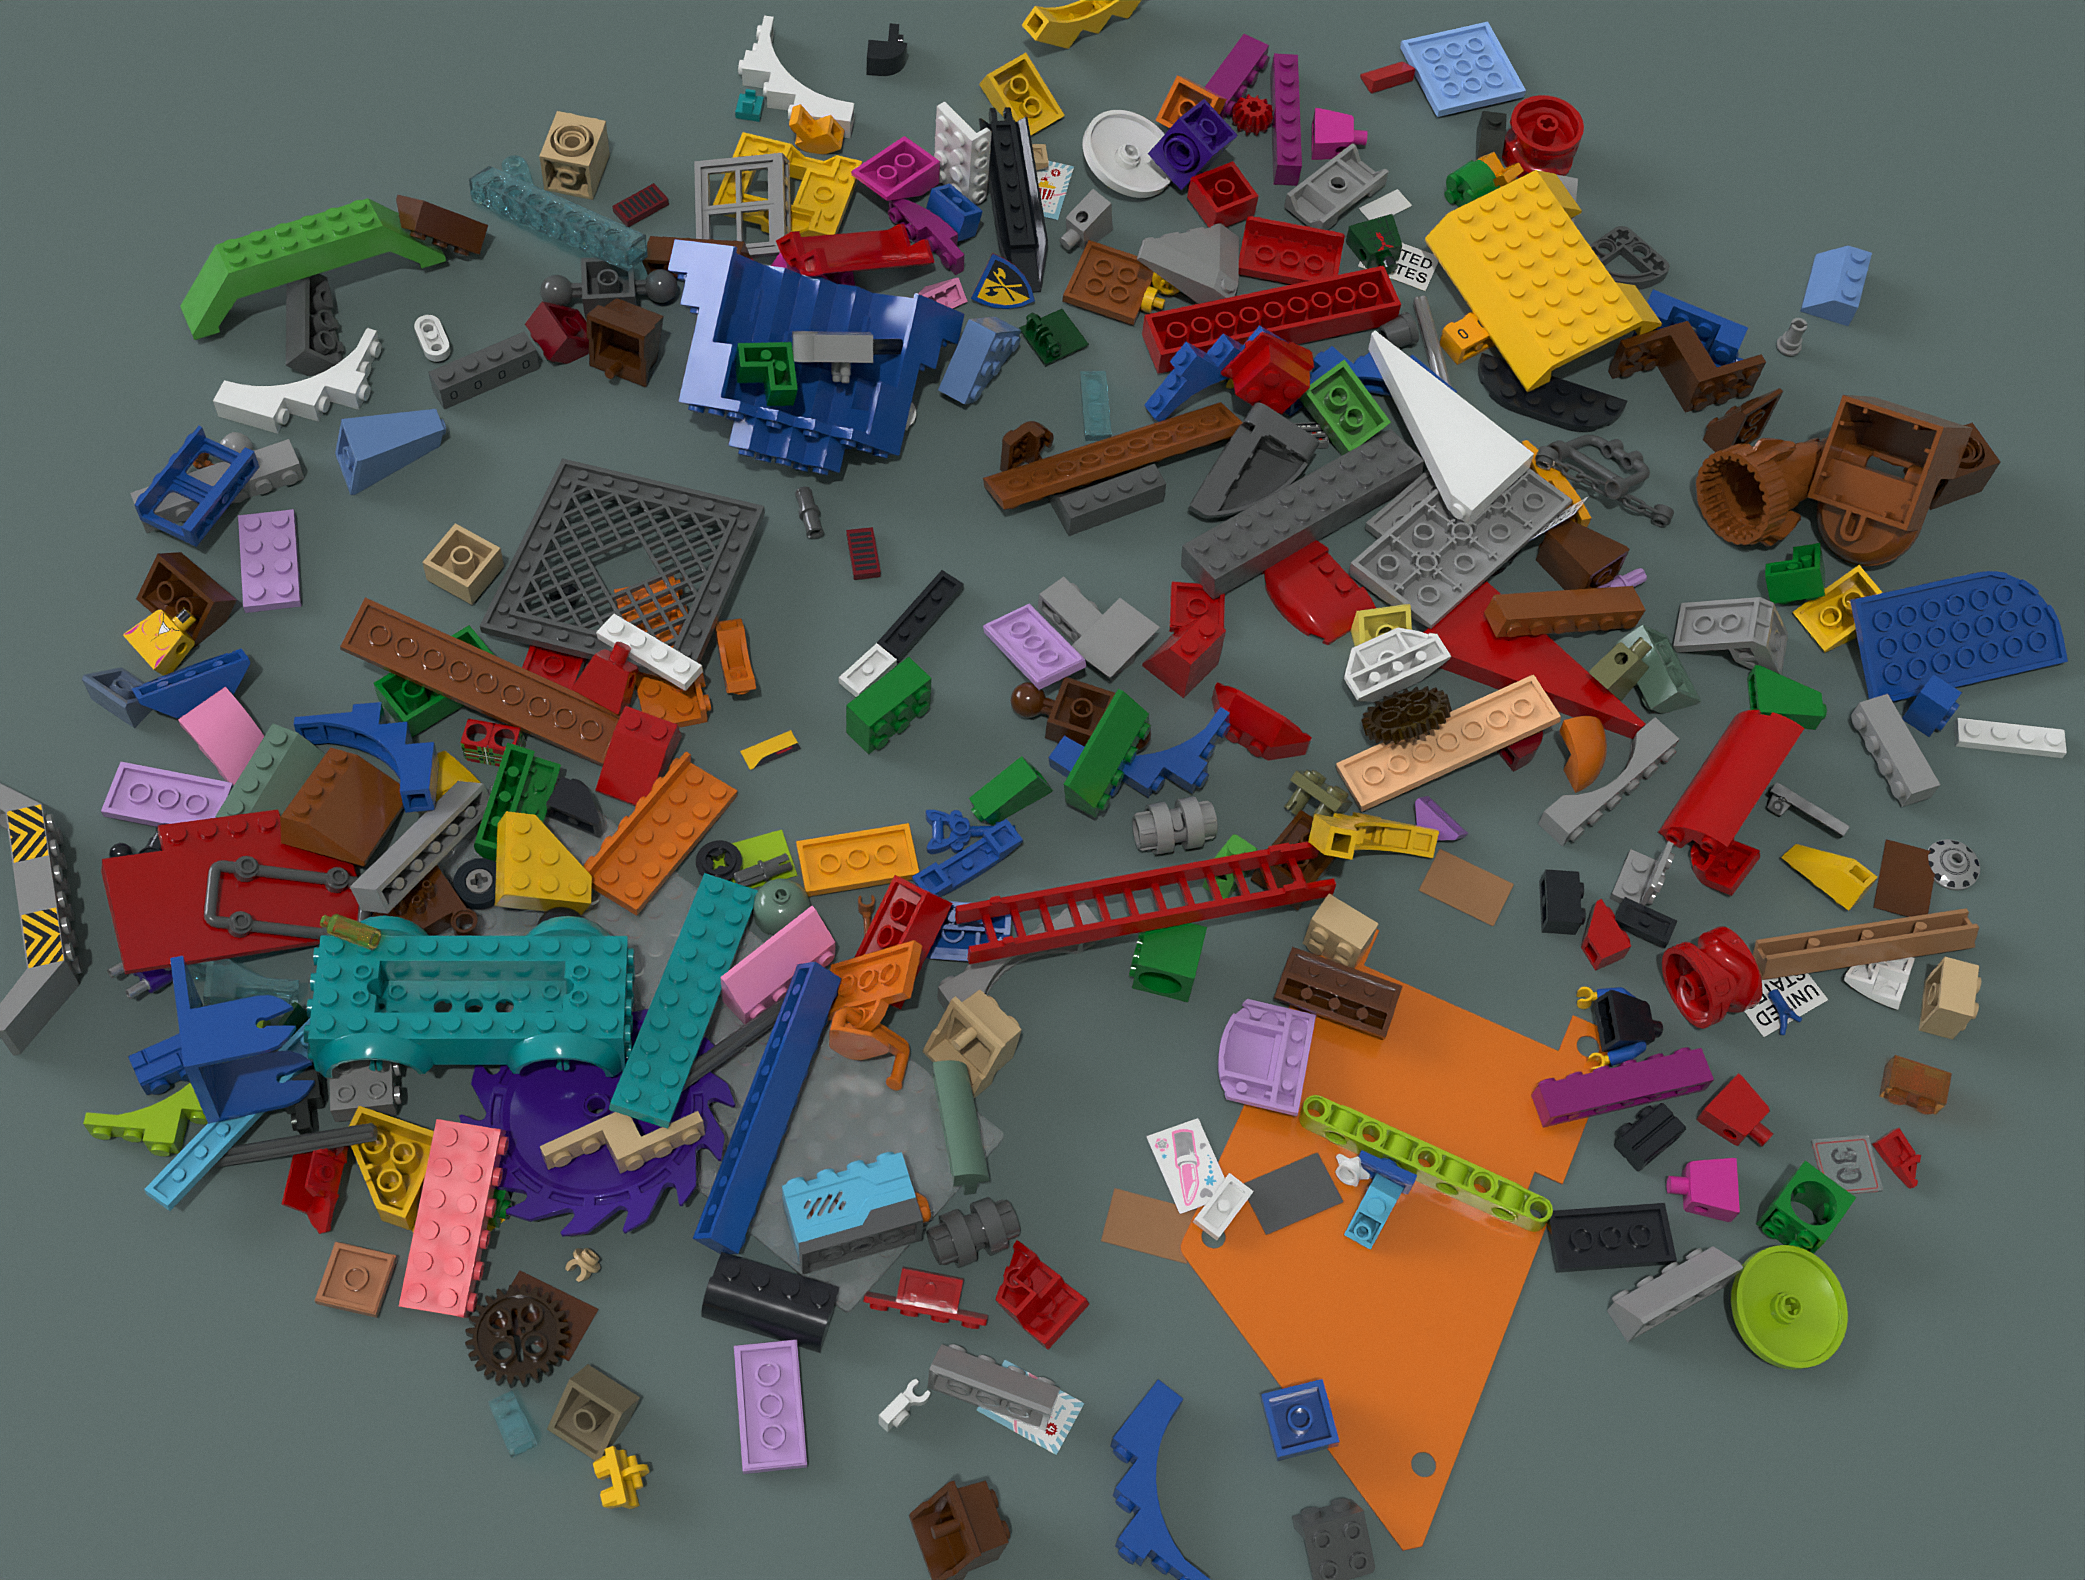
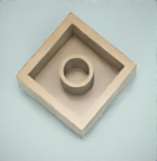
(463, 564)
(1339, 932)
(1949, 998)

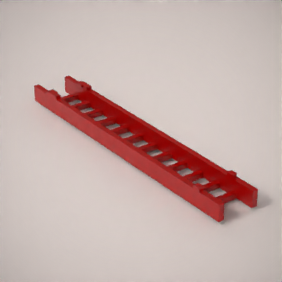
(1135, 923)

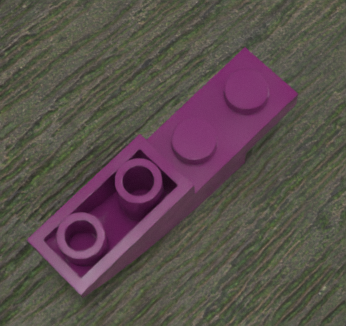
(924, 224)

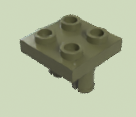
(1313, 784)

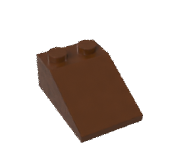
(1742, 423)
(1312, 869)

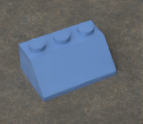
(1836, 284)

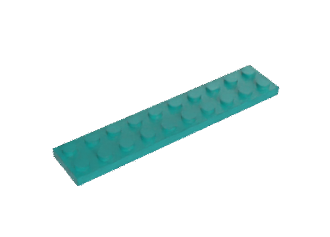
(684, 1002)

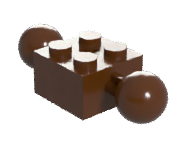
(1072, 713)

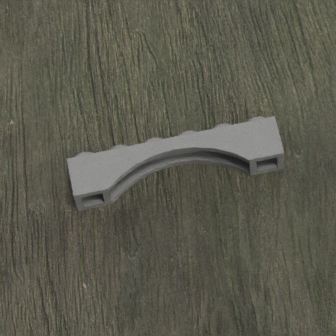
(1572, 813)
(985, 974)

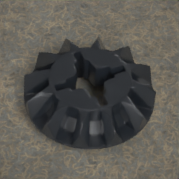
(715, 851)

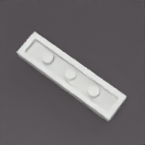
(651, 652)
(2009, 738)

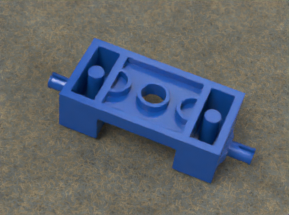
(1717, 334)

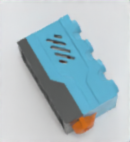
(853, 1212)

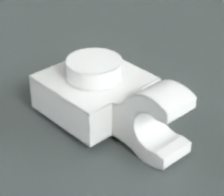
(897, 1411)

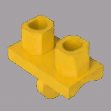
(625, 1478)

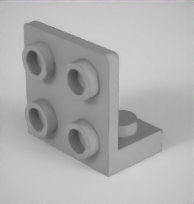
(1642, 876)

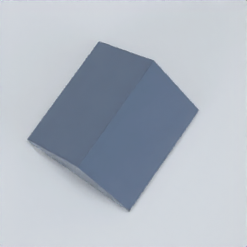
(114, 692)

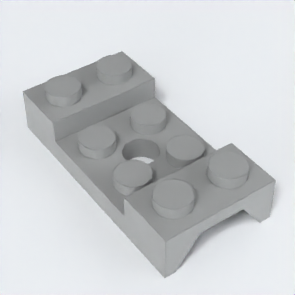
(1320, 203)

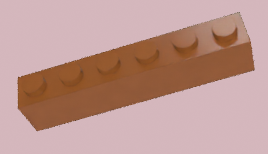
(1564, 611)

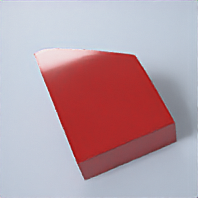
(1899, 1156)

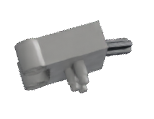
(841, 349)

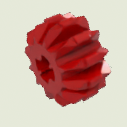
(1252, 115)

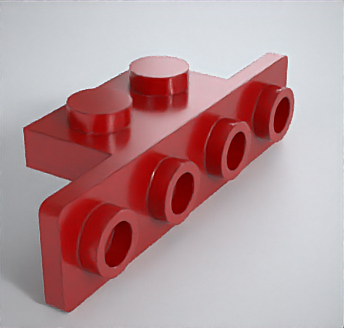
(930, 1295)

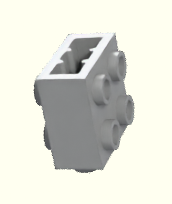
(357, 1086)

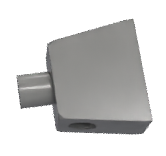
(1088, 221)

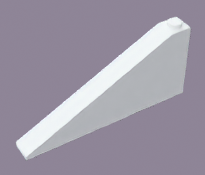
(1461, 447)

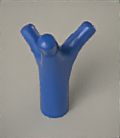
(1783, 1010)

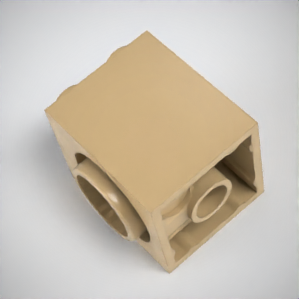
(574, 155)

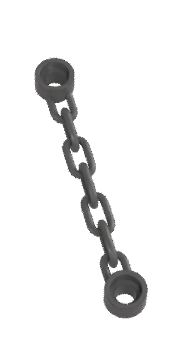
(1547, 458)

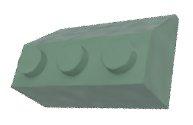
(1666, 681)

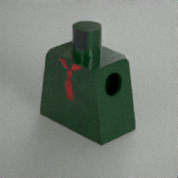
(1376, 242)

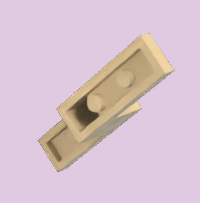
(623, 1141)

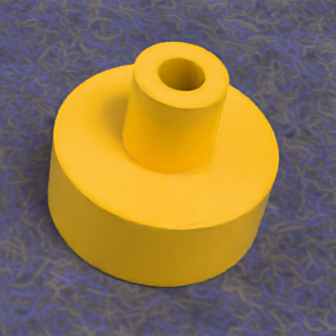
(1152, 300)

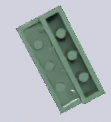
(959, 1124)

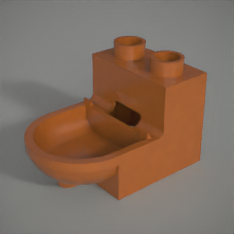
(1870, 513)

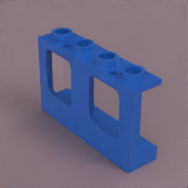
(211, 499)

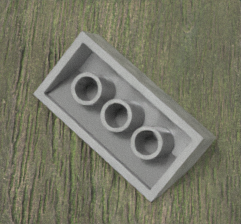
(1672, 1292)
(992, 1386)

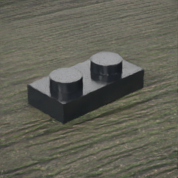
(1645, 922)

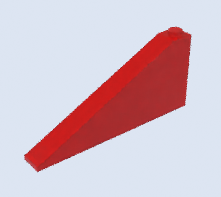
(1506, 660)

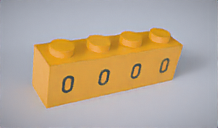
(1465, 338)

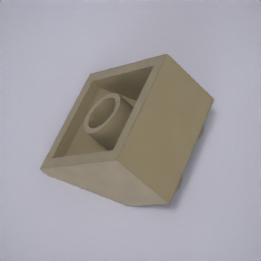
(592, 1412)

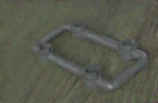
(246, 870)

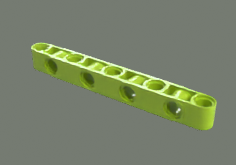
(1447, 1171)

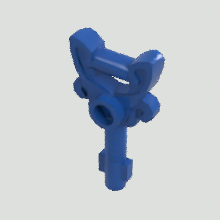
(959, 827)

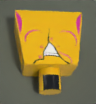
(162, 639)

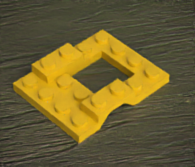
(820, 198)

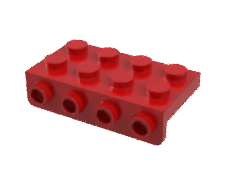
(1289, 251)

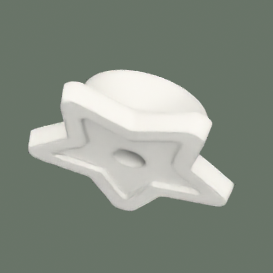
(1350, 1170)

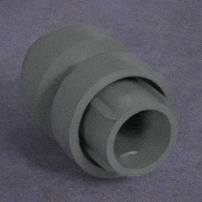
(960, 1236)

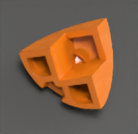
(1588, 750)

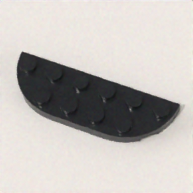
(1554, 403)

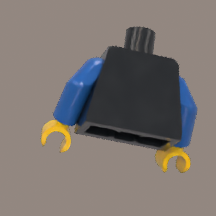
(1622, 1024)

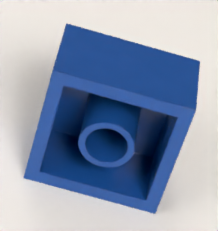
(1300, 1420)

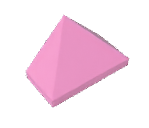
(947, 293)

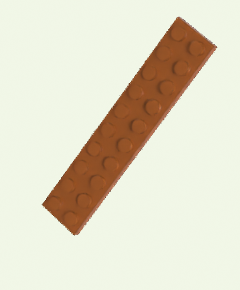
(1112, 456)
(480, 681)

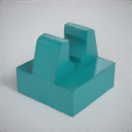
(749, 106)

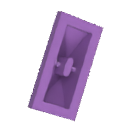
(1431, 815)

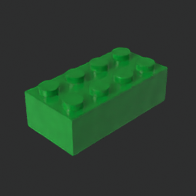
(415, 703)

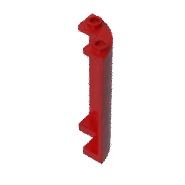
(853, 251)
(1731, 780)

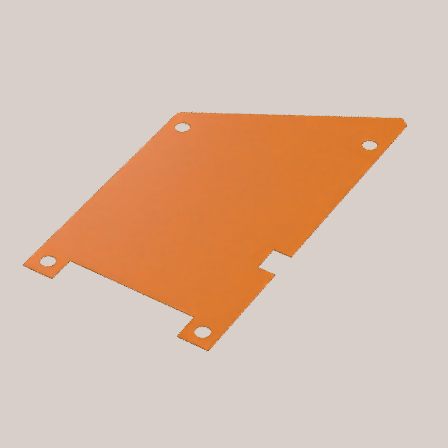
(1420, 1315)

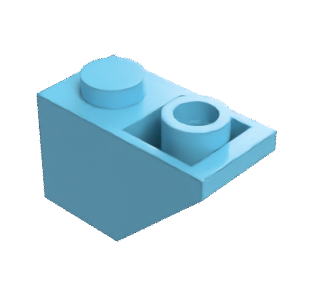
(1373, 1211)

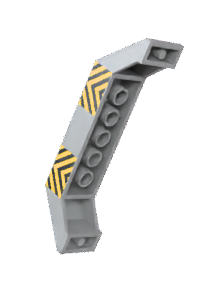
(44, 921)

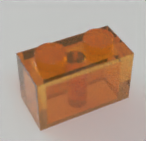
(1915, 1085)

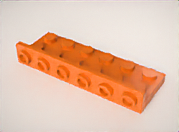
(655, 693)
(658, 834)

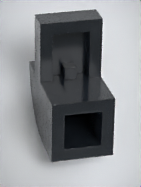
(887, 57)

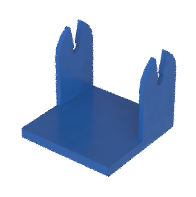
(231, 1033)

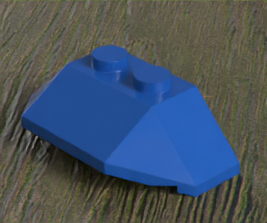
(189, 687)
(954, 938)

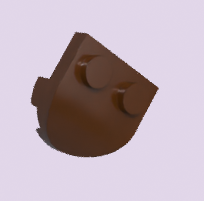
(1024, 445)

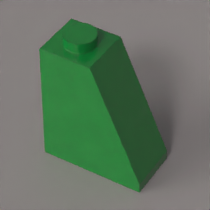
(1786, 697)
(1009, 792)

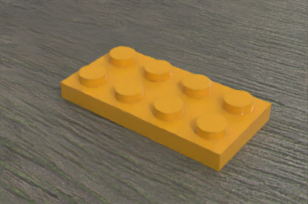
(856, 859)

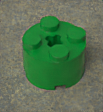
(1469, 183)

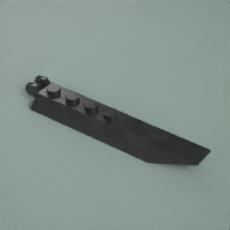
(1016, 196)

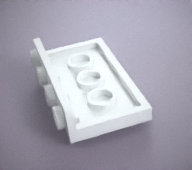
(962, 154)

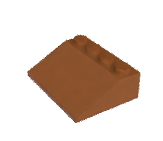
(342, 809)

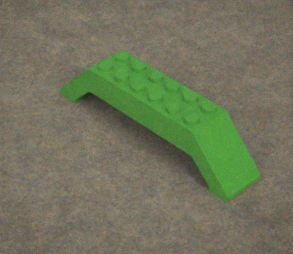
(296, 252)

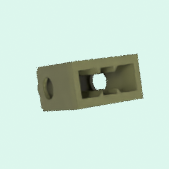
(1622, 667)

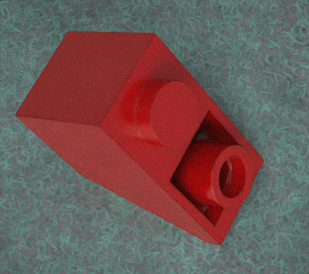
(1603, 938)

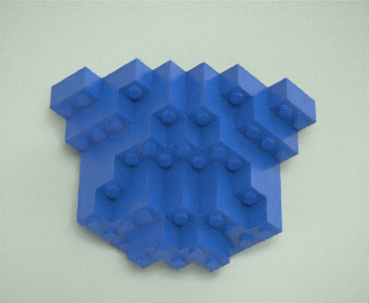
(764, 304)

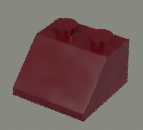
(559, 332)

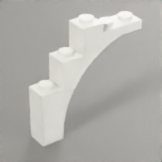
(782, 91)
(271, 405)

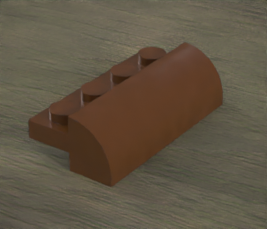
(1338, 992)

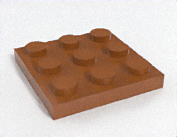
(1109, 282)

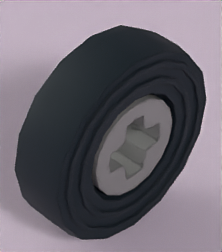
(466, 877)

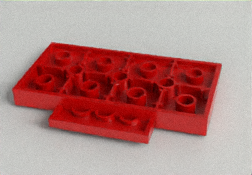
(162, 894)

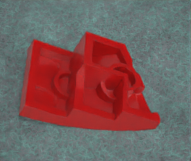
(1038, 1297)

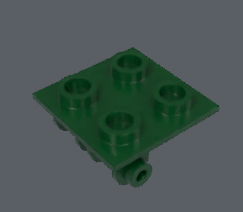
(1052, 335)

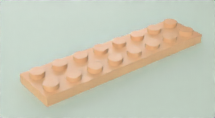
(1465, 737)

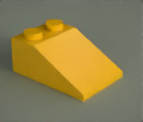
(1024, 91)
(1831, 616)

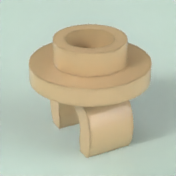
(586, 1260)

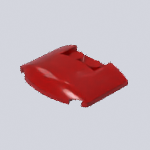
(1315, 593)

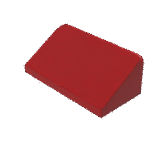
(1388, 76)

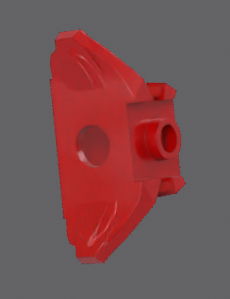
(315, 1184)

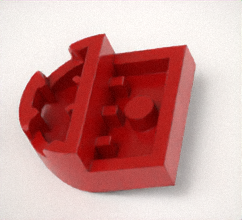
(1726, 869)

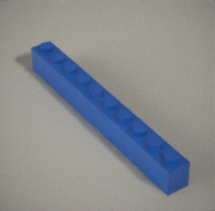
(767, 1109)

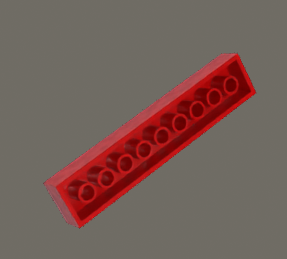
(1291, 312)

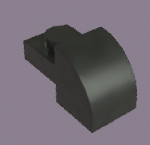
(302, 1112)

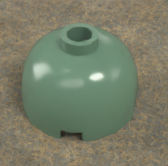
(779, 904)

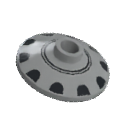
(1949, 873)

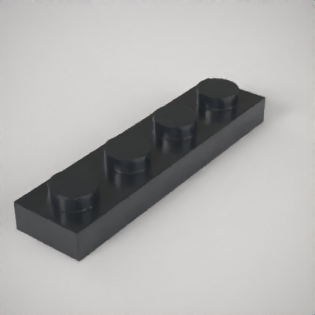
(920, 615)

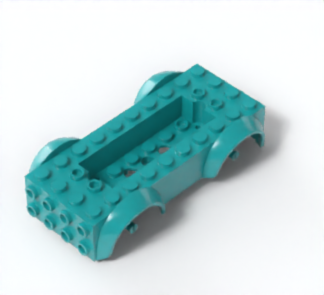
(563, 979)

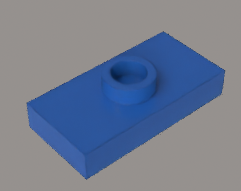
(1387, 1169)

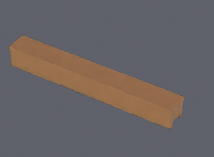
(1864, 944)

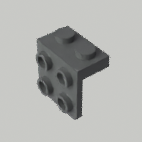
(1336, 1540)

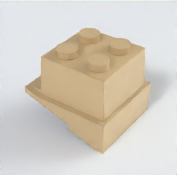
(976, 1035)

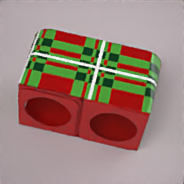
(477, 750)

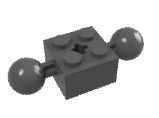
(605, 283)

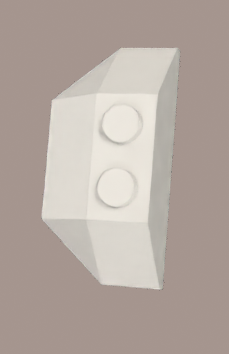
(1393, 663)

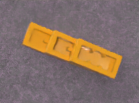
(1558, 480)

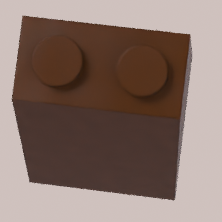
(1580, 556)

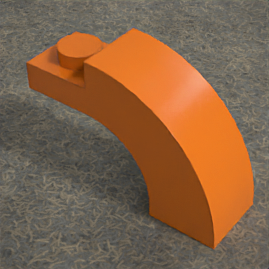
(734, 657)

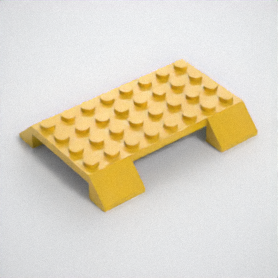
(1535, 277)

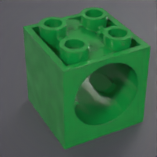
(1168, 960)
(1818, 1193)

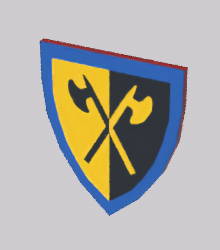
(1002, 285)

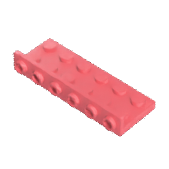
(454, 1218)

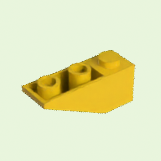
(1836, 875)

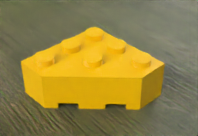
(536, 868)
(393, 1165)

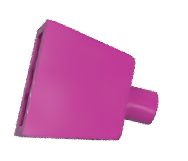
(1333, 133)
(1708, 1188)

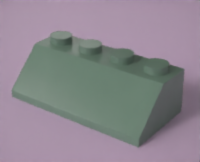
(273, 773)

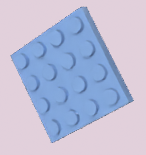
(1462, 69)

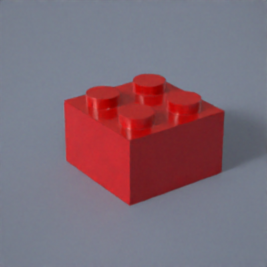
(1222, 195)

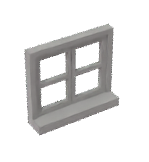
(777, 203)

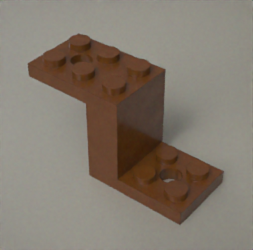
(1686, 366)

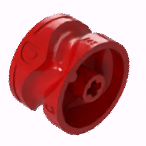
(1543, 135)
(1712, 977)

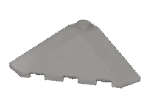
(1196, 262)

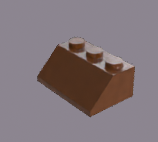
(441, 225)
(180, 584)

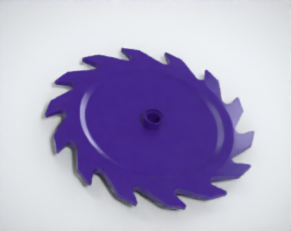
(553, 1102)

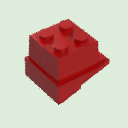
(1271, 372)

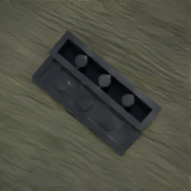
(769, 1302)

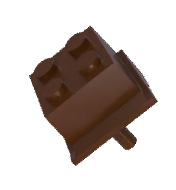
(624, 340)
(959, 1530)

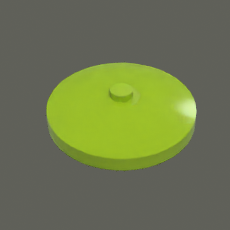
(1789, 1307)

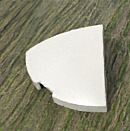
(1882, 981)

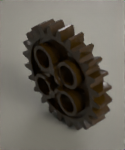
(1406, 715)
(489, 1341)

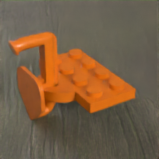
(862, 1001)

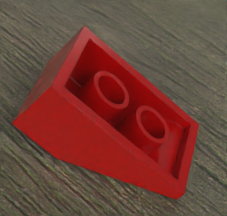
(637, 755)

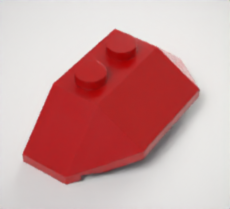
(1258, 726)

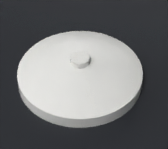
(1118, 151)

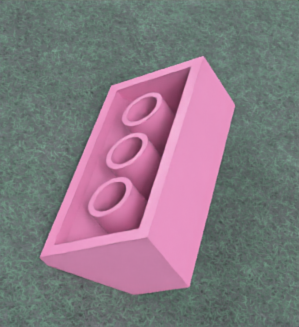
(768, 970)

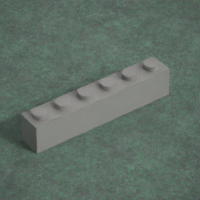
(276, 469)
(421, 848)

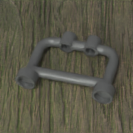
(1615, 485)

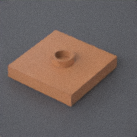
(356, 1279)

